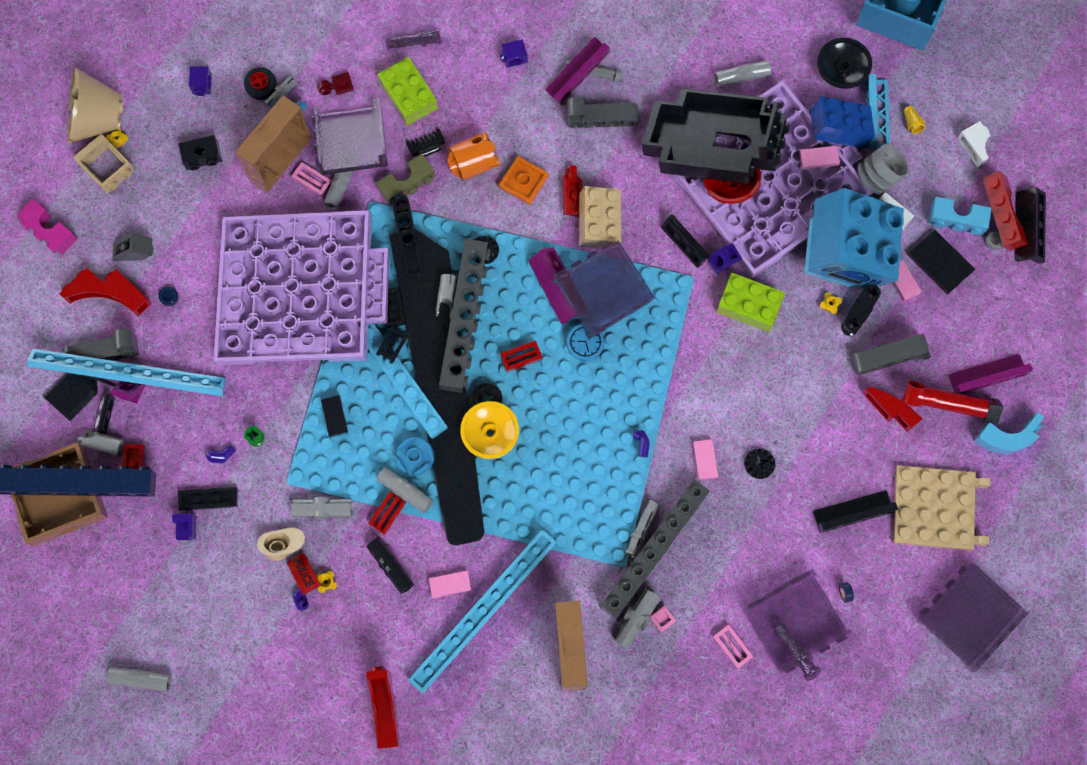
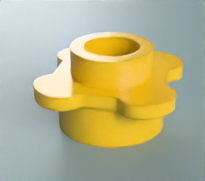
(117, 142)
(830, 308)
(329, 577)

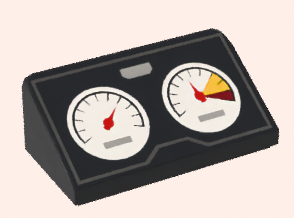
(103, 414)

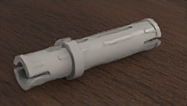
(642, 528)

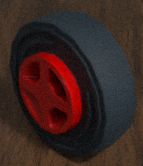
(257, 77)

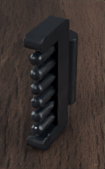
(427, 148)

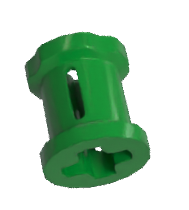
(258, 440)

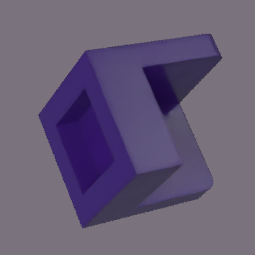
(185, 526)

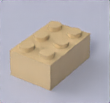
(599, 216)

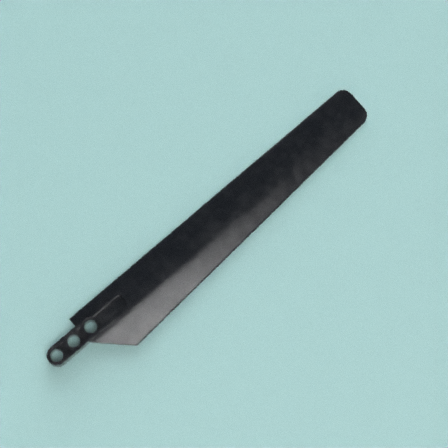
(454, 466)

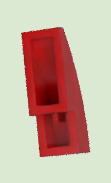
(892, 407)

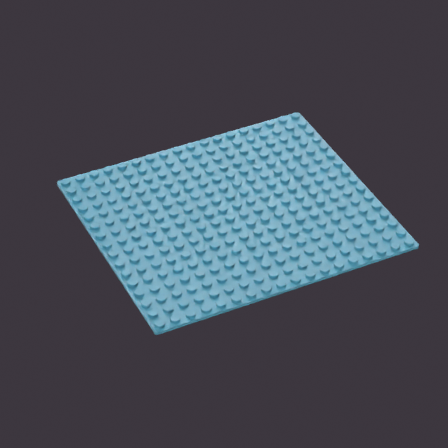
(577, 419)

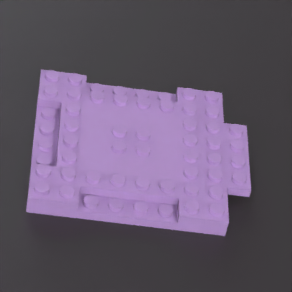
(782, 208)
(298, 288)

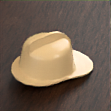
(280, 543)

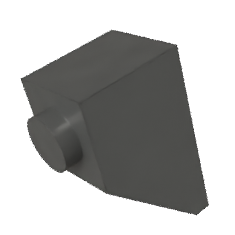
(132, 248)

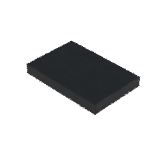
(941, 262)

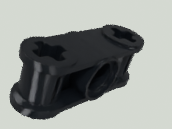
(861, 310)

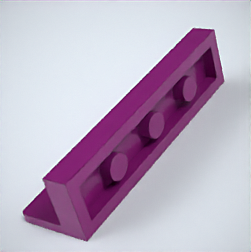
(578, 70)
(545, 266)
(989, 374)

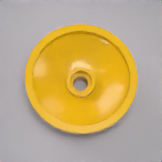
(487, 417)

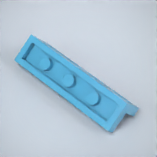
(871, 100)

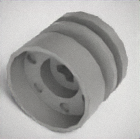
(883, 169)

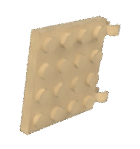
(936, 508)

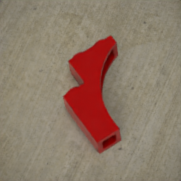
(113, 287)
(384, 707)

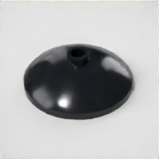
(847, 54)

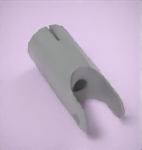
(447, 292)
(102, 442)

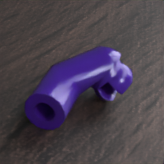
(644, 442)
(219, 456)
(300, 600)

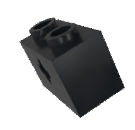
(191, 151)

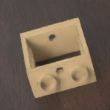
(94, 150)

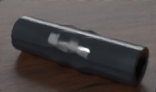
(390, 565)

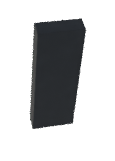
(685, 241)
(208, 498)

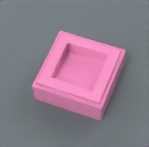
(662, 619)

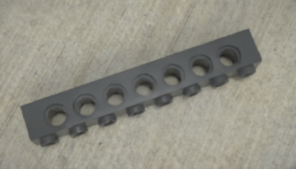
(472, 250)
(654, 549)

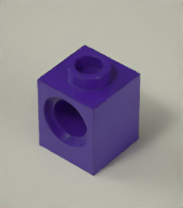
(514, 53)
(200, 80)
(724, 258)

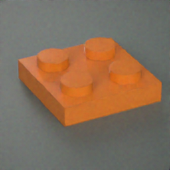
(524, 180)

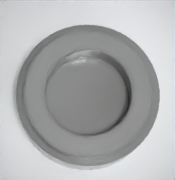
(993, 240)

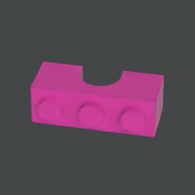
(35, 217)

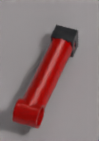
(919, 394)

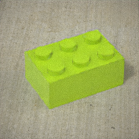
(407, 91)
(750, 302)

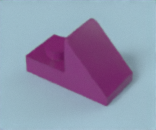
(128, 391)

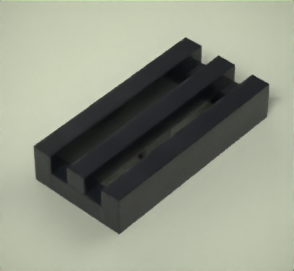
(386, 354)

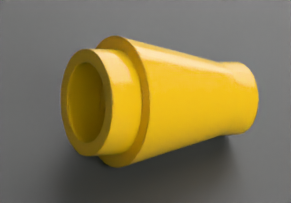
(914, 121)

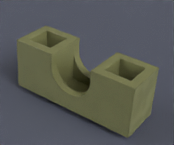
(421, 174)

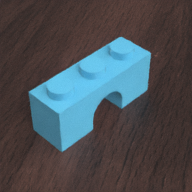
(943, 215)

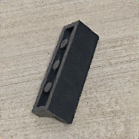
(1032, 217)
(854, 511)

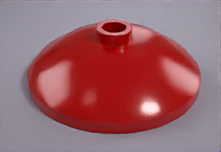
(724, 193)

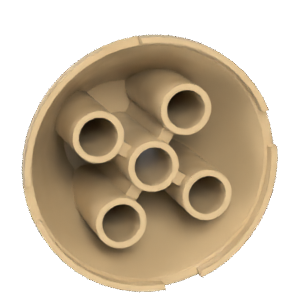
(92, 107)

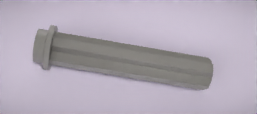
(604, 72)

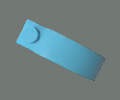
(1004, 443)

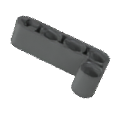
(601, 114)
(117, 347)
(891, 354)

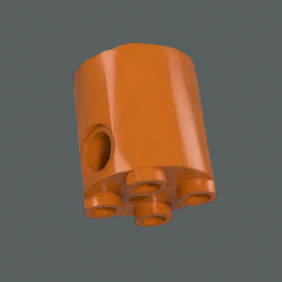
(472, 157)

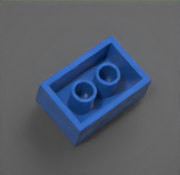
(842, 122)

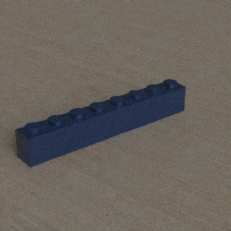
(77, 482)

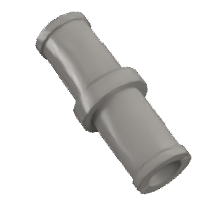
(283, 89)

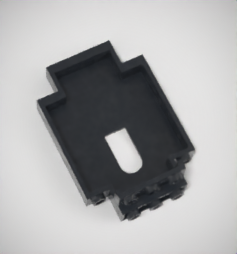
(686, 133)

